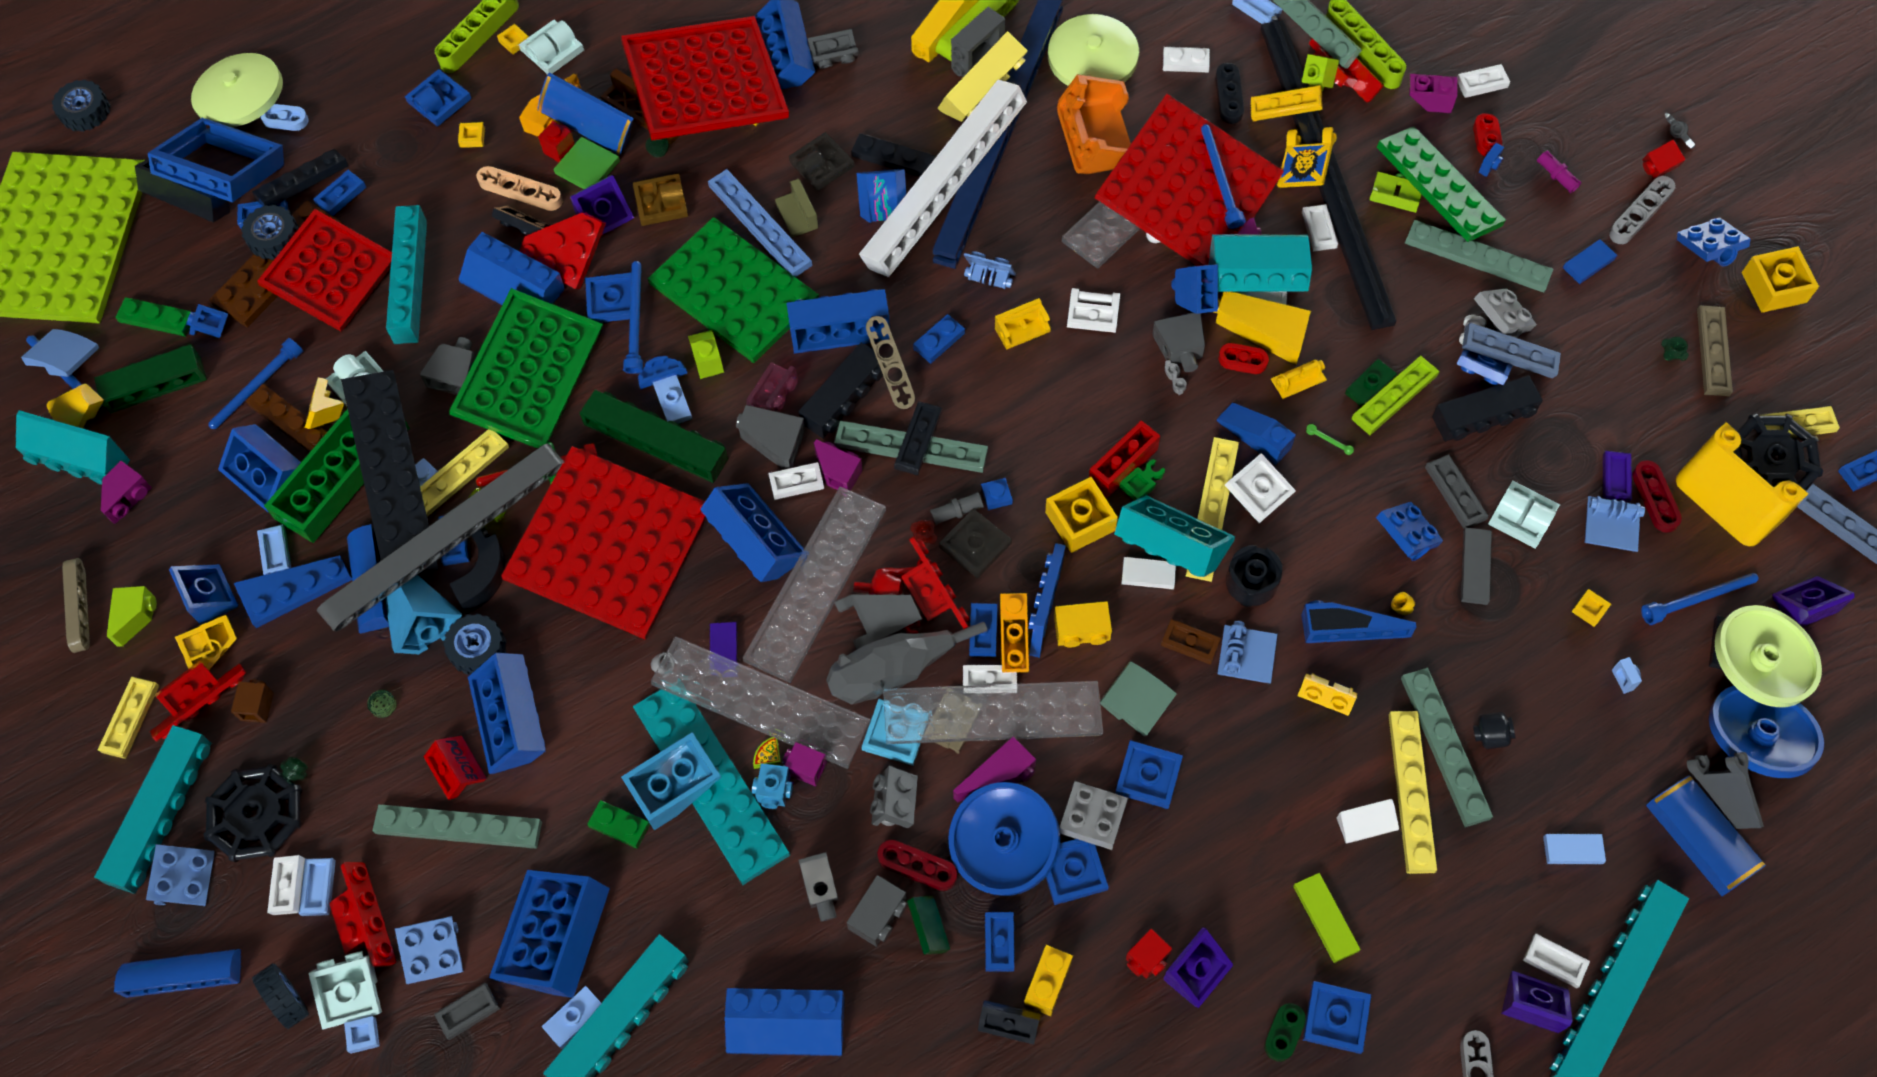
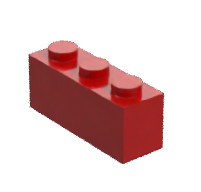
(1124, 458)

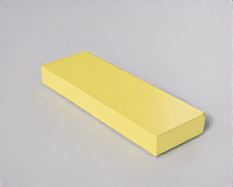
(1814, 420)
(128, 717)

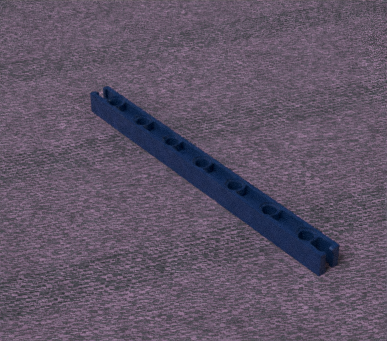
(973, 191)

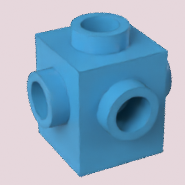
(772, 786)

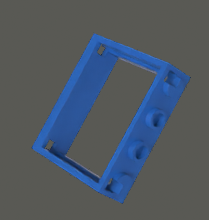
(168, 159)

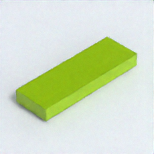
(1326, 918)

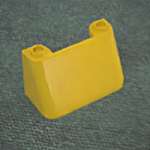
(1734, 491)

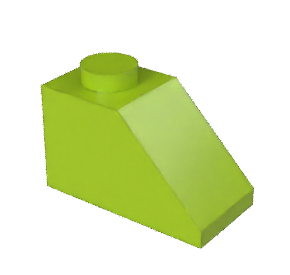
(706, 354)
(129, 613)

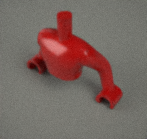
(888, 582)

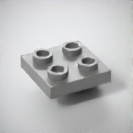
(1505, 312)
(1093, 815)

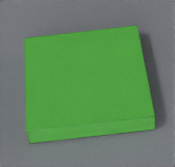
(586, 164)

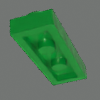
(154, 316)

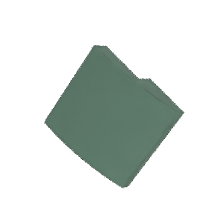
(1137, 698)

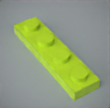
(1395, 395)

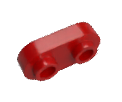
(1486, 129)
(1243, 357)

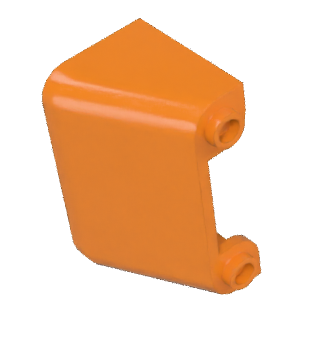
(1094, 122)

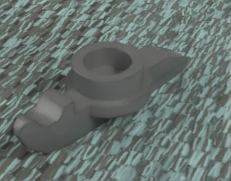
(1679, 130)

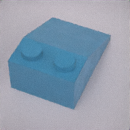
(671, 780)

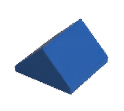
(203, 591)

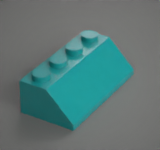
(1261, 262)
(66, 447)
(1173, 535)

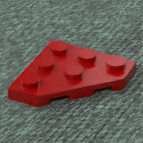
(566, 246)

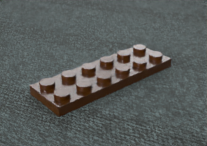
(241, 294)

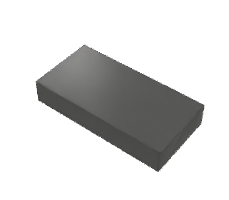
(467, 1011)

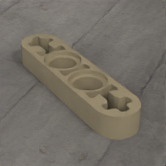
(887, 363)
(76, 605)

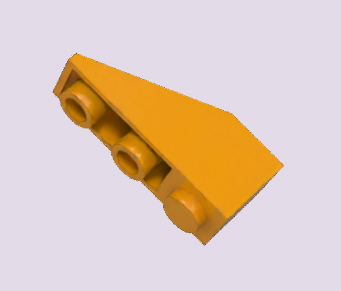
(535, 121)
(1014, 633)

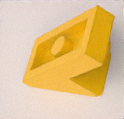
(322, 408)

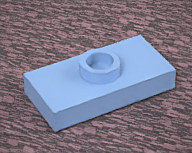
(672, 399)
(571, 1017)

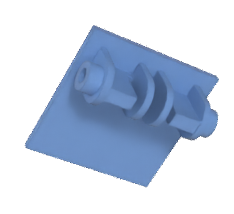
(979, 263)
(1613, 523)
(1247, 653)
(180, 875)
(429, 949)

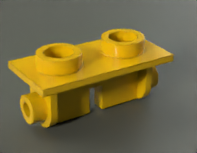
(1299, 378)
(1336, 697)

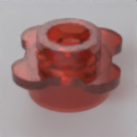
(924, 526)

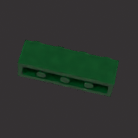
(150, 378)

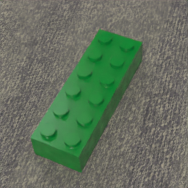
(320, 483)

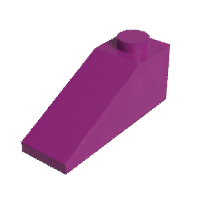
(1007, 764)

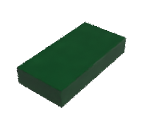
(928, 925)

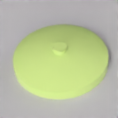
(1094, 48)
(237, 89)
(1768, 656)

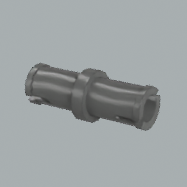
(956, 508)

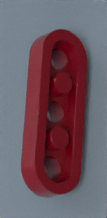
(1657, 486)
(908, 856)

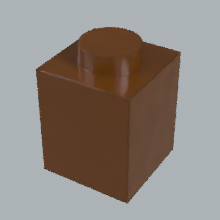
(252, 701)

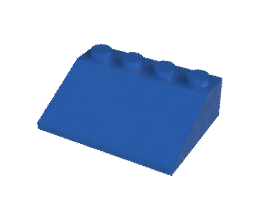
(550, 932)

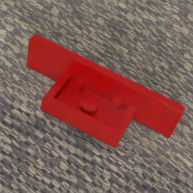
(1356, 76)
(928, 590)
(191, 692)
(360, 918)

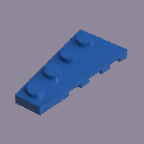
(288, 589)
(1044, 600)

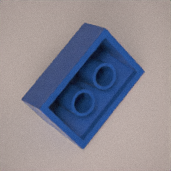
(256, 463)

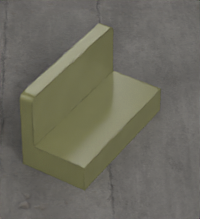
(797, 210)

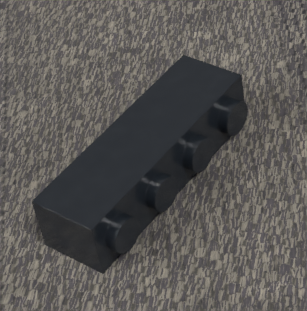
(181, 196)
(841, 391)
(1487, 409)

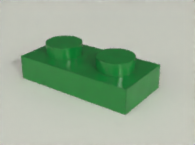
(618, 824)

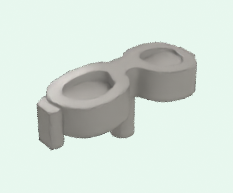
(1173, 372)

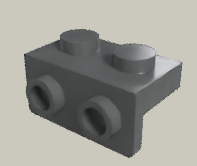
(833, 48)
(894, 797)

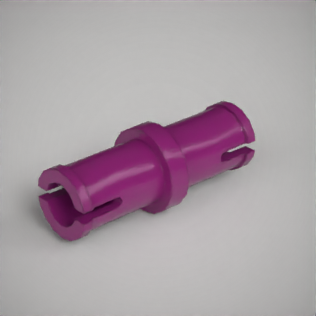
(1559, 171)

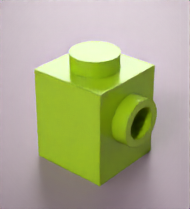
(1320, 71)

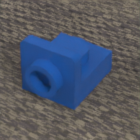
(207, 321)

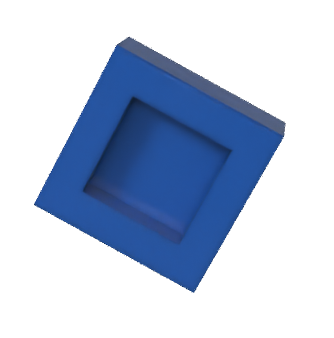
(1492, 160)
(996, 494)

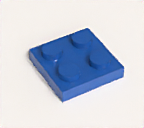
(608, 297)
(1492, 369)
(1149, 774)
(1076, 872)
(1337, 1017)

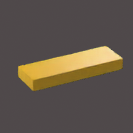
(1286, 103)

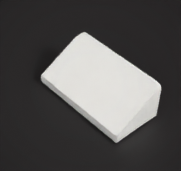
(1368, 821)

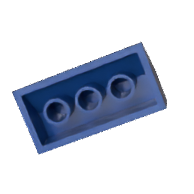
(786, 42)
(496, 268)
(752, 531)
(506, 712)
(784, 1022)

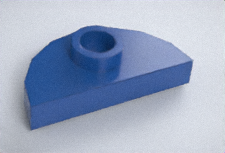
(658, 369)

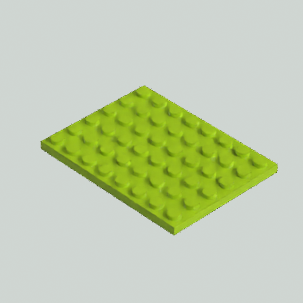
(63, 234)

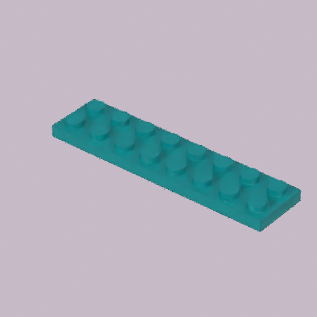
(728, 805)

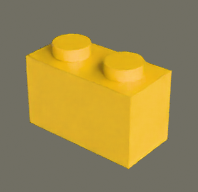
(1082, 624)
(1048, 980)

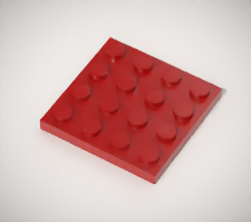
(327, 270)

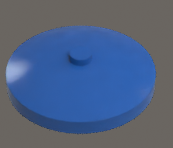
(1776, 739)
(1004, 839)

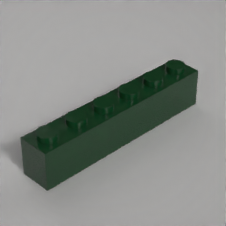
(654, 436)

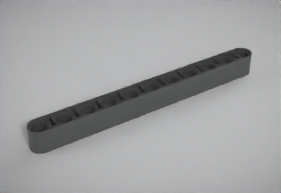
(439, 538)

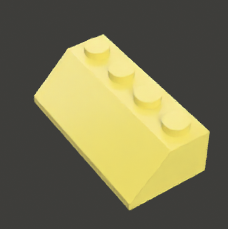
(979, 80)

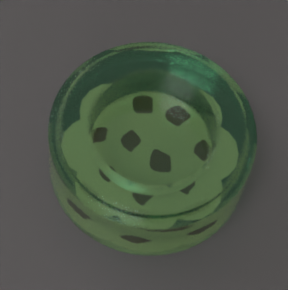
(381, 703)

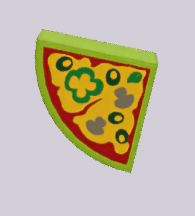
(767, 753)

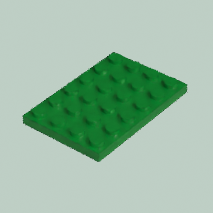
(731, 289)
(526, 369)

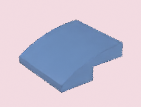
(60, 352)

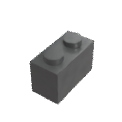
(877, 911)

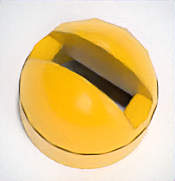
(1404, 600)

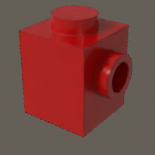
(556, 141)
(1663, 159)
(1148, 955)

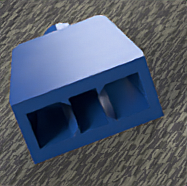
(1197, 288)

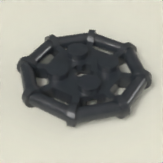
(1780, 441)
(256, 827)

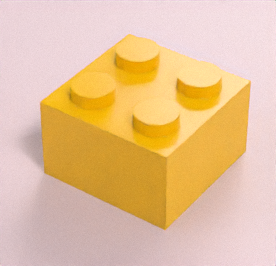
(1780, 279)
(1081, 514)

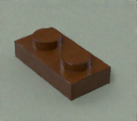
(1190, 641)

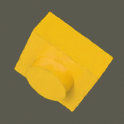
(512, 38)
(471, 134)
(1591, 608)

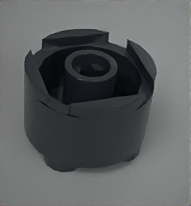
(1254, 575)

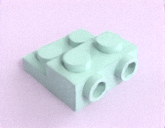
(345, 990)

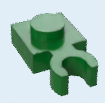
(1140, 482)

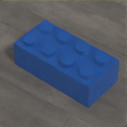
(836, 320)

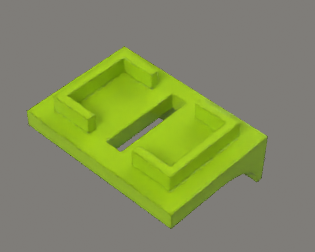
(1384, 190)

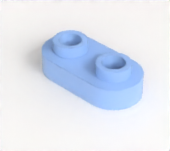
(286, 116)

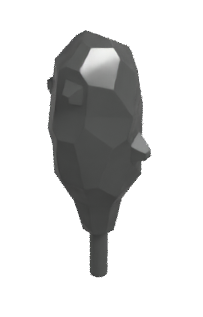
(891, 662)

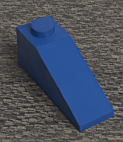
(1258, 432)

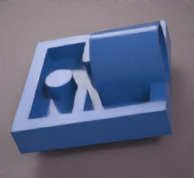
(438, 97)
(1714, 241)
(1410, 529)

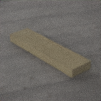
(1714, 350)

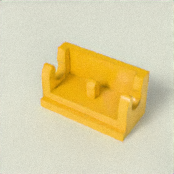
(1022, 323)

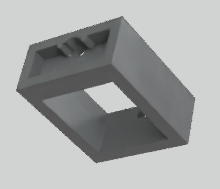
(976, 40)

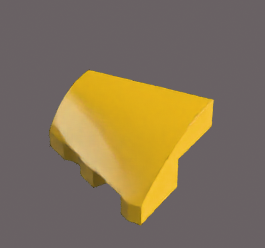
(75, 406)
(207, 642)

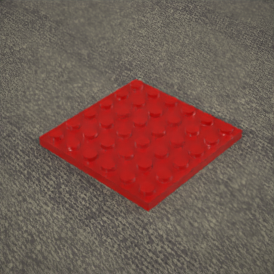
(704, 77)
(1171, 186)
(607, 542)

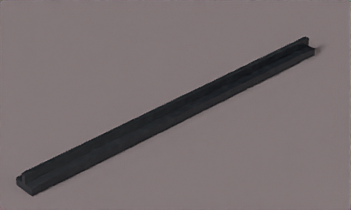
(1334, 191)

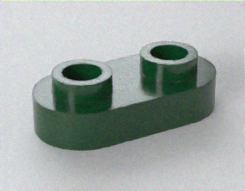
(1286, 1031)

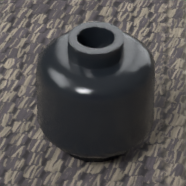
(1494, 730)

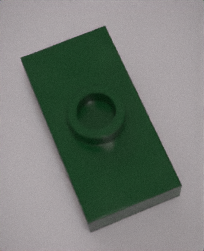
(1370, 382)

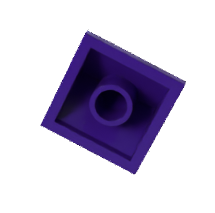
(603, 202)
(1812, 600)
(1198, 969)
(1537, 1003)

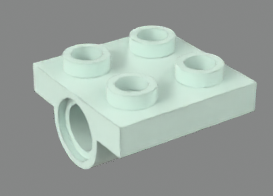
(552, 46)
(348, 367)
(1524, 514)

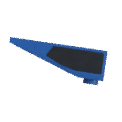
(1343, 623)

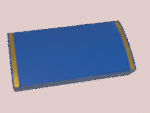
(585, 114)
(1705, 835)

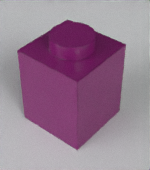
(805, 763)

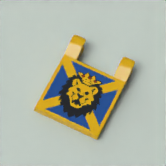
(1308, 162)

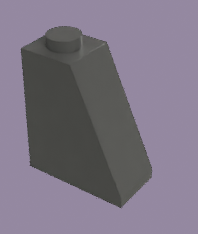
(772, 434)

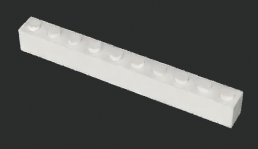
(943, 178)

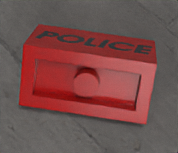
(453, 765)

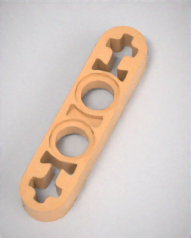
(519, 188)

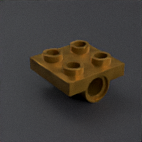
(660, 199)

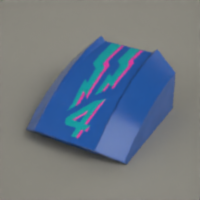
(880, 193)

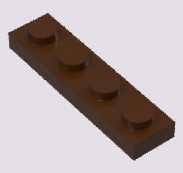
(284, 417)

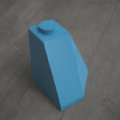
(418, 616)

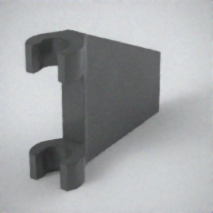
(880, 614)
(1730, 789)

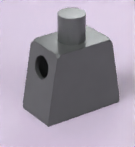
(1181, 339)
(449, 366)
(817, 873)

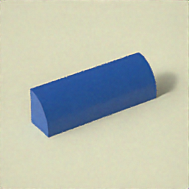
(363, 556)
(178, 973)

